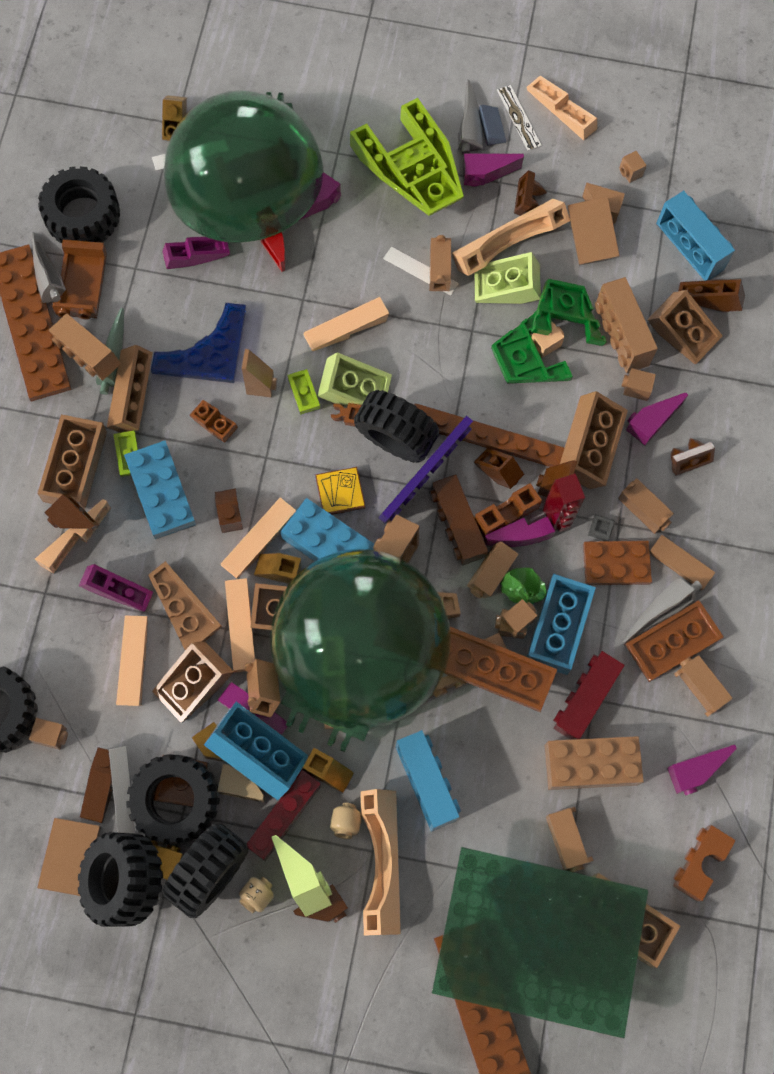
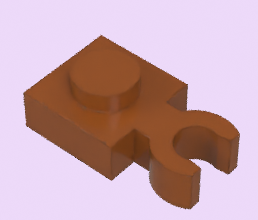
(346, 413)

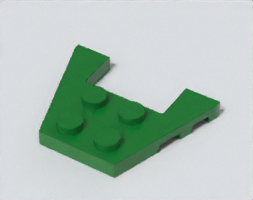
(567, 303)
(521, 361)

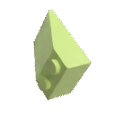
(509, 280)
(350, 380)
(306, 885)

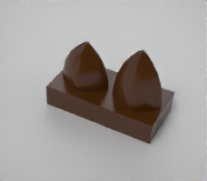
(526, 188)
(697, 456)

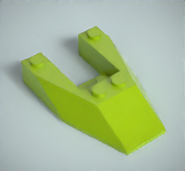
(417, 170)

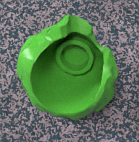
(523, 584)

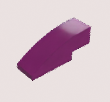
(193, 252)
(521, 534)
(234, 693)

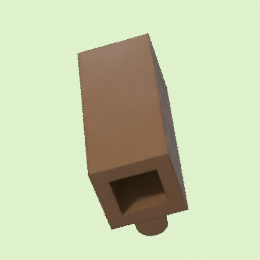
(440, 264)
(646, 506)
(492, 570)
(703, 684)
(262, 687)
(567, 840)

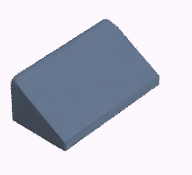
(492, 125)

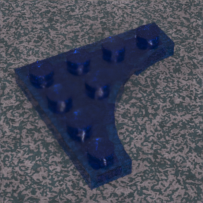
(211, 357)

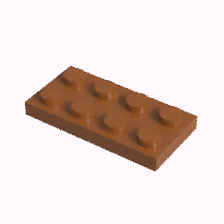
(674, 641)

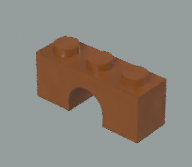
(515, 508)
(691, 877)

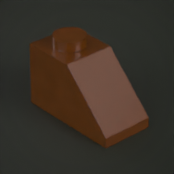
(500, 467)
(228, 510)
(69, 514)
(334, 912)

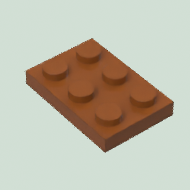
(617, 563)

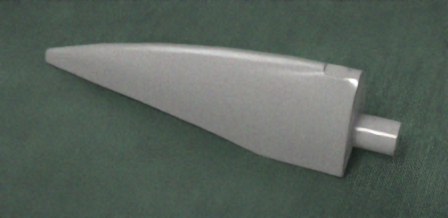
(470, 132)
(47, 277)
(668, 603)

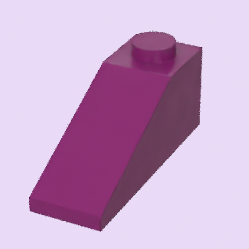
(485, 168)
(329, 194)
(653, 417)
(115, 587)
(696, 771)

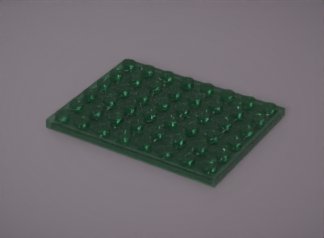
(541, 942)

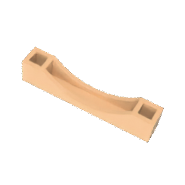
(538, 220)
(383, 908)

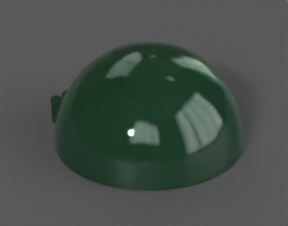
(242, 167)
(358, 642)

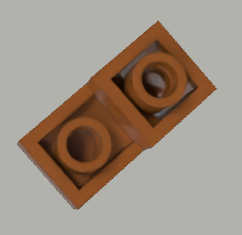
(213, 421)

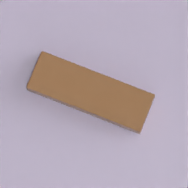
(681, 562)

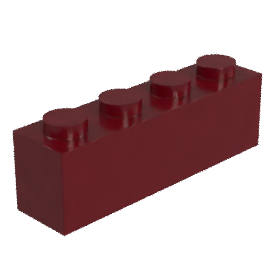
(564, 502)
(588, 697)
(283, 815)

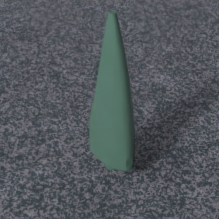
(115, 344)

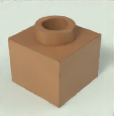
(632, 166)

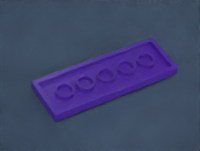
(431, 465)

